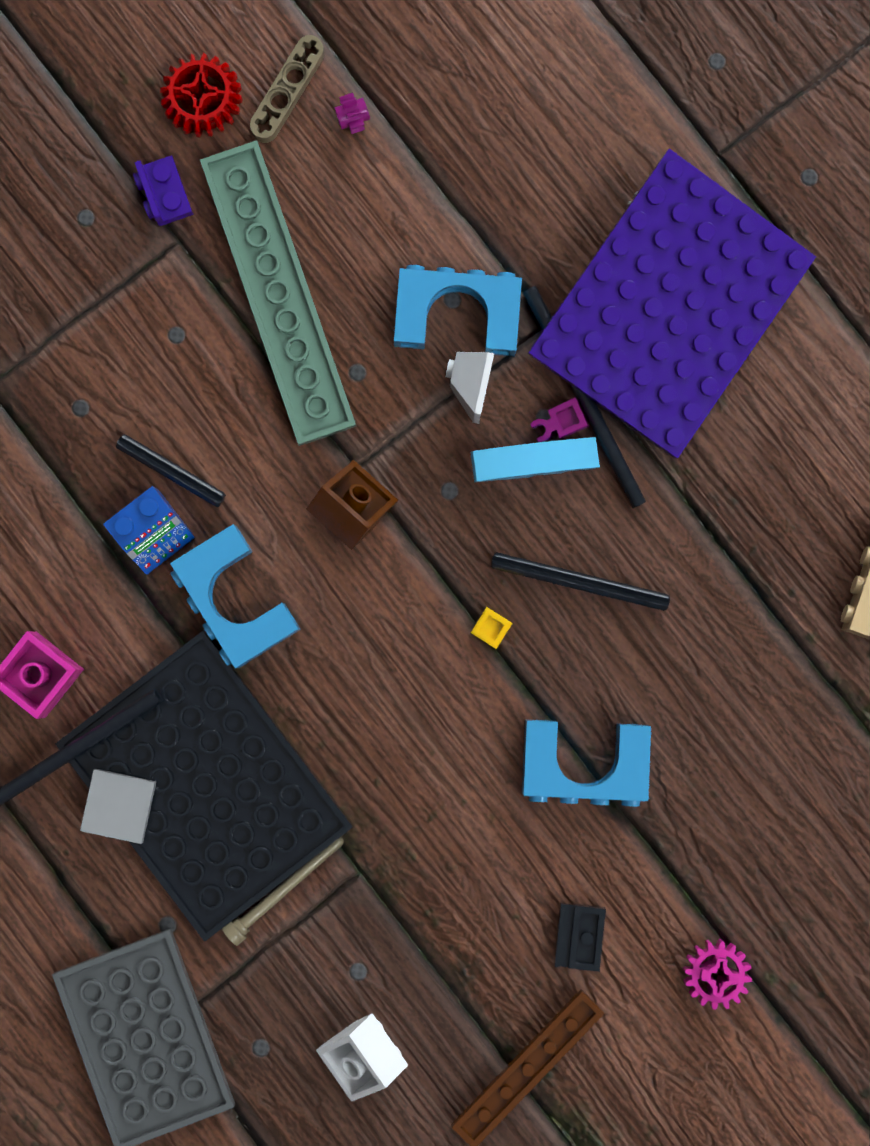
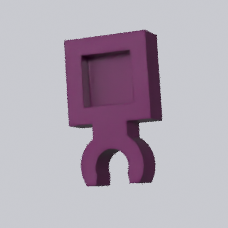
(564, 420)

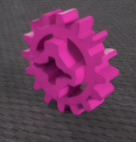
(716, 987)

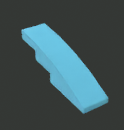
(534, 459)

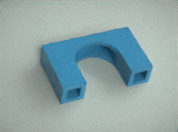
(421, 288)
(198, 573)
(625, 781)

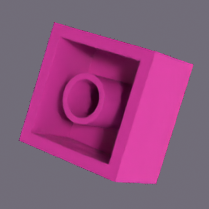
(37, 674)

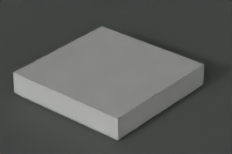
(118, 806)

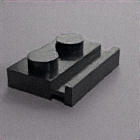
(579, 937)

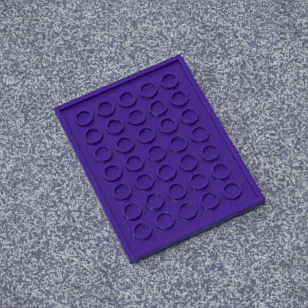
(672, 304)

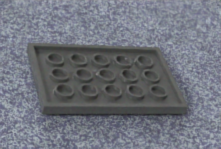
(143, 1040)

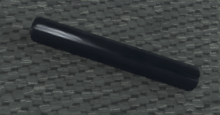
(170, 470)

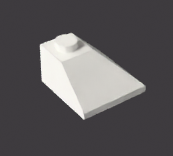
(469, 380)

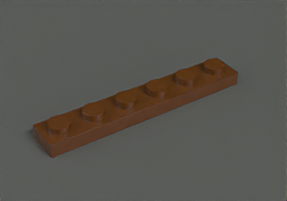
(527, 1069)

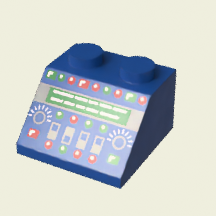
(149, 530)

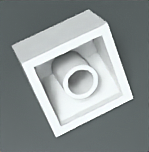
(362, 1058)

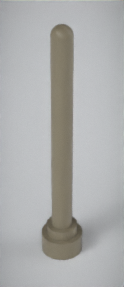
(238, 928)

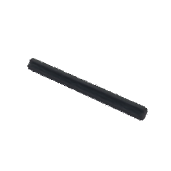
(580, 581)

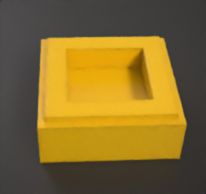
(491, 628)

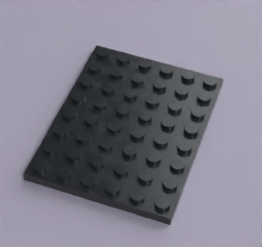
(230, 791)

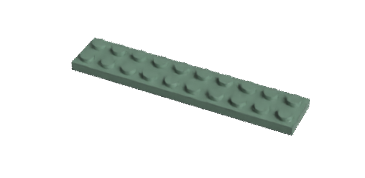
(278, 293)

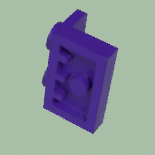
(163, 189)

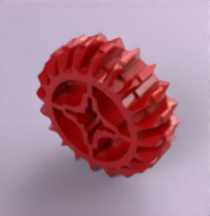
(178, 90)

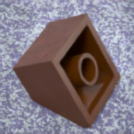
(351, 504)

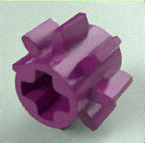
(352, 113)

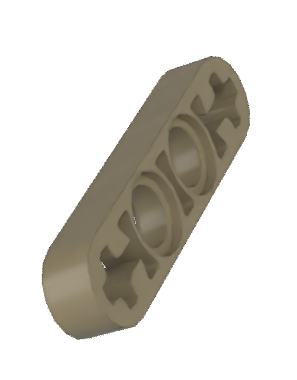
(282, 86)

